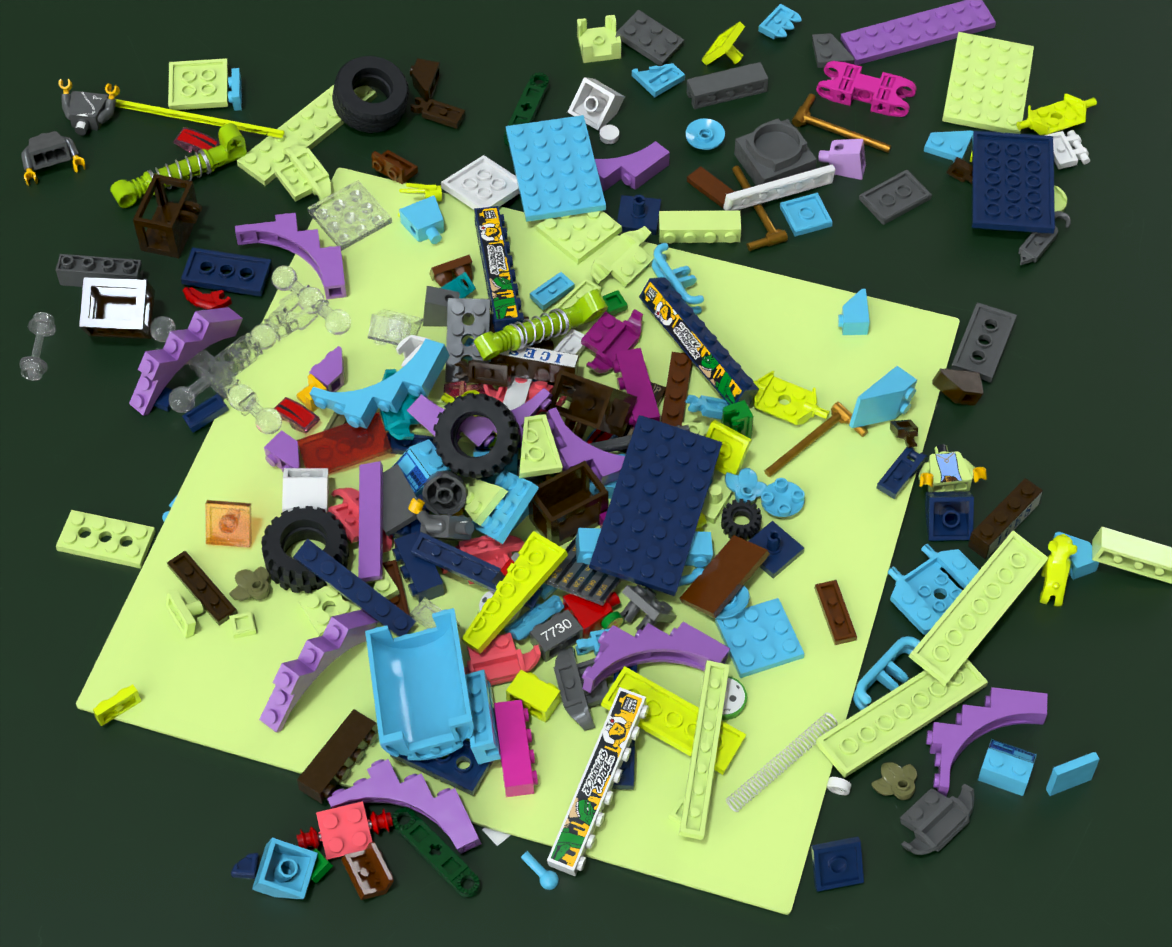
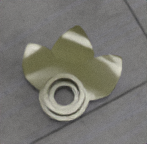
(251, 584)
(896, 780)

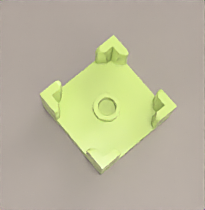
(599, 42)

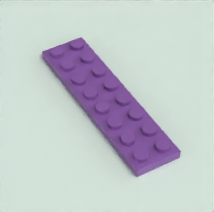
(917, 30)

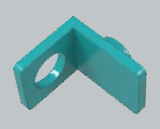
(459, 286)

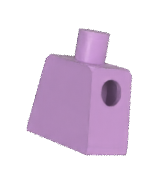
(846, 157)

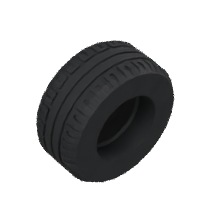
(376, 73)

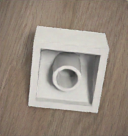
(596, 103)

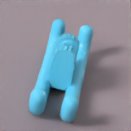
(677, 277)
(877, 672)

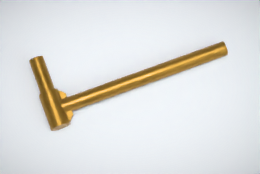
(803, 117)
(773, 236)
(839, 414)

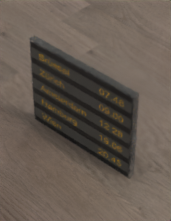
(581, 580)

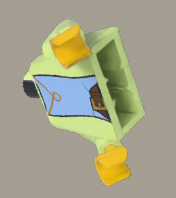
(949, 472)

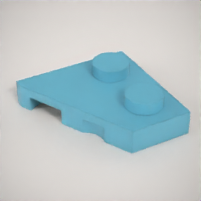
(659, 78)
(949, 144)

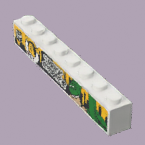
(597, 781)

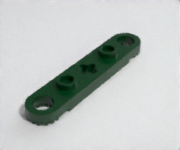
(530, 98)
(447, 864)

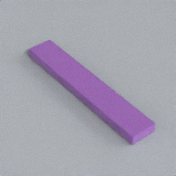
(370, 521)

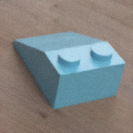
(884, 399)

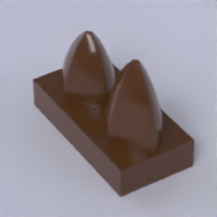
(443, 272)

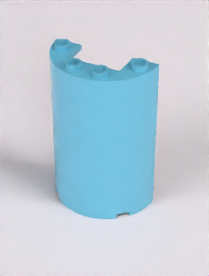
(420, 689)

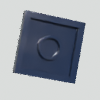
(639, 212)
(781, 547)
(837, 863)

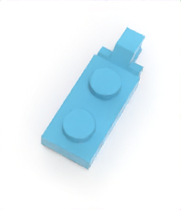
(523, 625)

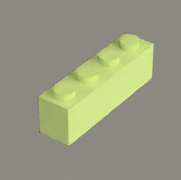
(699, 226)
(1133, 554)

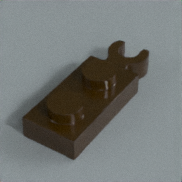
(439, 112)
(485, 372)

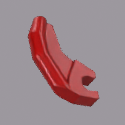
(206, 301)

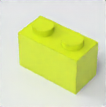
(535, 694)

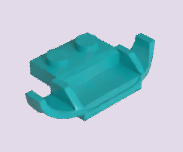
(399, 422)

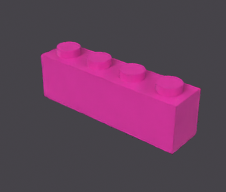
(514, 748)

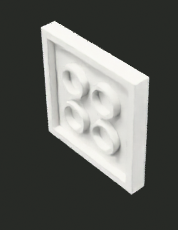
(482, 184)

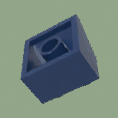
(949, 515)

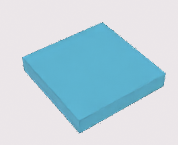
(806, 214)
(1072, 773)

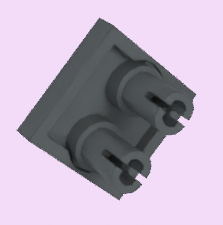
(645, 600)

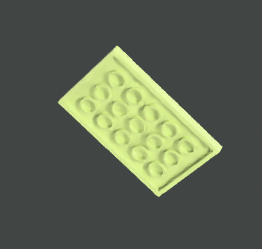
(988, 83)

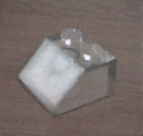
(392, 327)

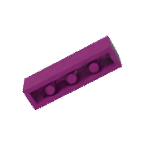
(635, 381)

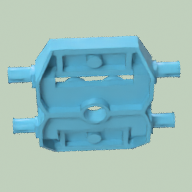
(916, 590)

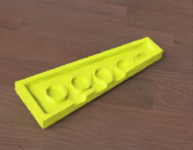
(532, 568)

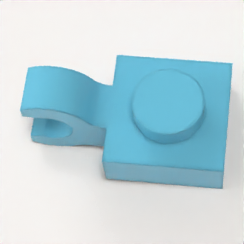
(586, 645)

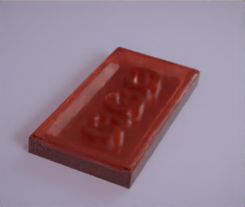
(345, 446)

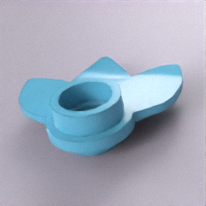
(745, 485)

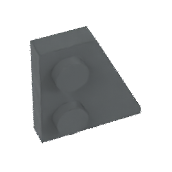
(829, 49)

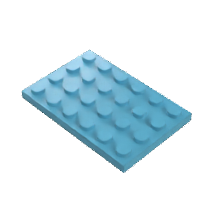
(555, 168)

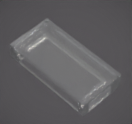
(423, 613)

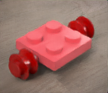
(344, 830)

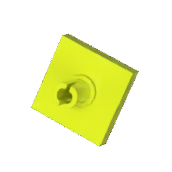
(724, 45)
(733, 447)

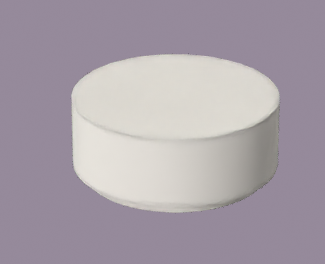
(609, 134)
(838, 786)

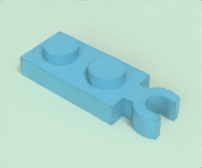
(709, 406)

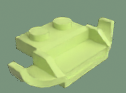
(303, 174)
(623, 258)

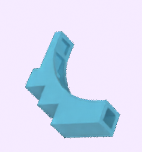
(388, 395)

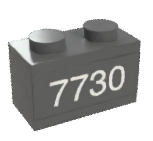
(556, 634)

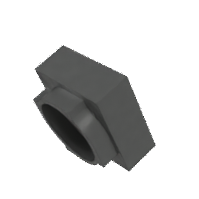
(774, 152)

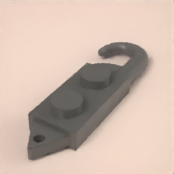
(1038, 243)

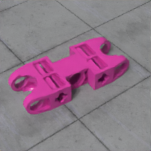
(866, 89)

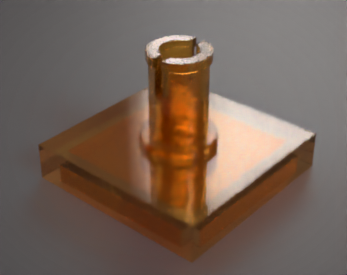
(228, 523)

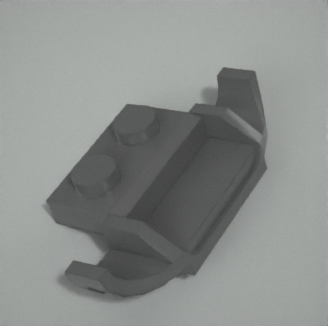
(570, 683)
(937, 819)

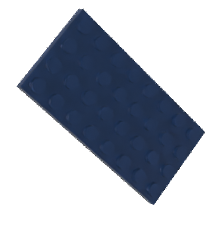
(656, 505)

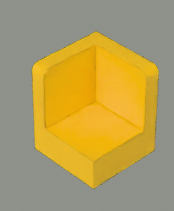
(304, 395)

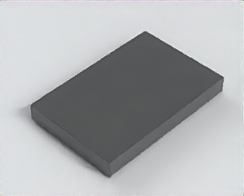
(895, 197)
(396, 500)

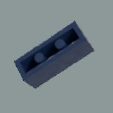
(422, 575)

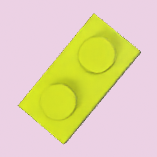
(116, 705)

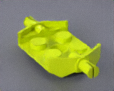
(1069, 112)
(802, 401)

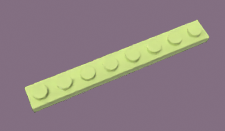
(704, 750)

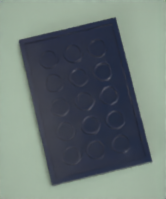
(1013, 182)

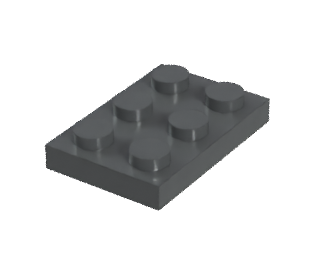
(650, 38)

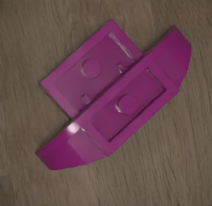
(610, 336)

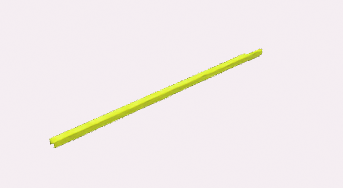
(198, 118)

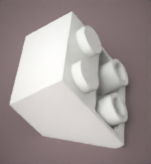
(305, 488)

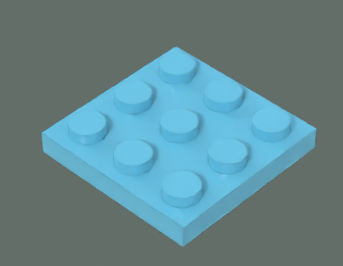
(510, 508)
(760, 638)

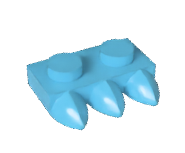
(778, 22)

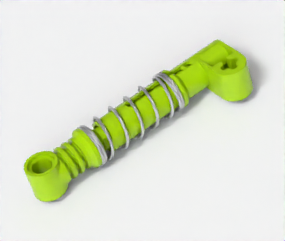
(231, 148)
(558, 322)

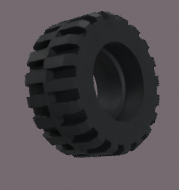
(447, 430)
(298, 526)

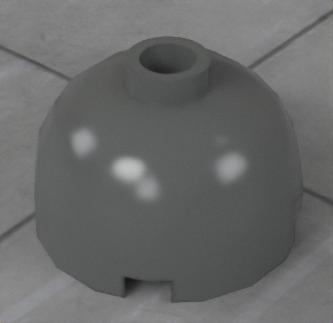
(444, 493)

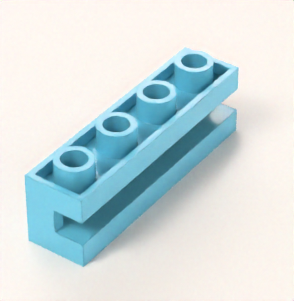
(484, 738)

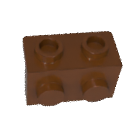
(393, 166)
(368, 872)

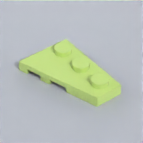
(538, 448)
(481, 498)

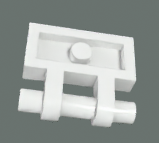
(1064, 154)

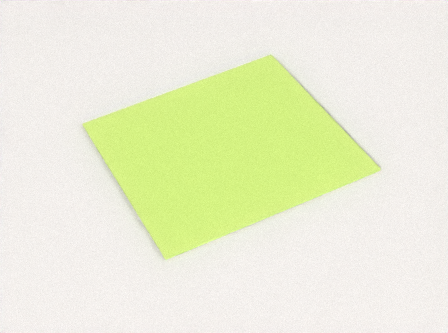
(218, 686)

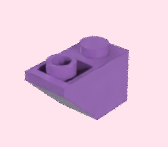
(330, 370)
(283, 452)

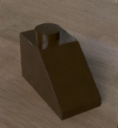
(425, 77)

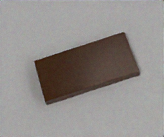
(724, 576)

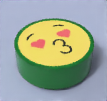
(613, 618)

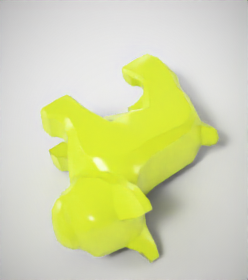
(1057, 569)

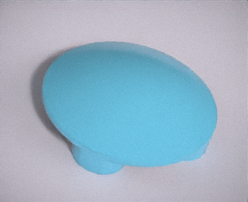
(782, 498)

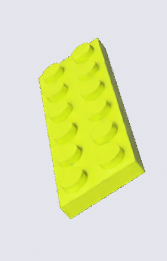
(673, 718)

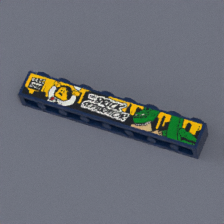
(497, 267)
(698, 342)

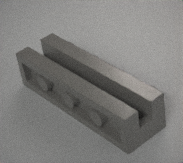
(727, 85)
(73, 269)

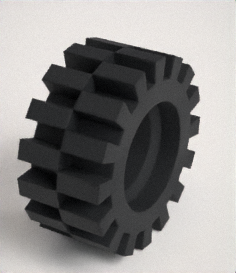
(741, 509)

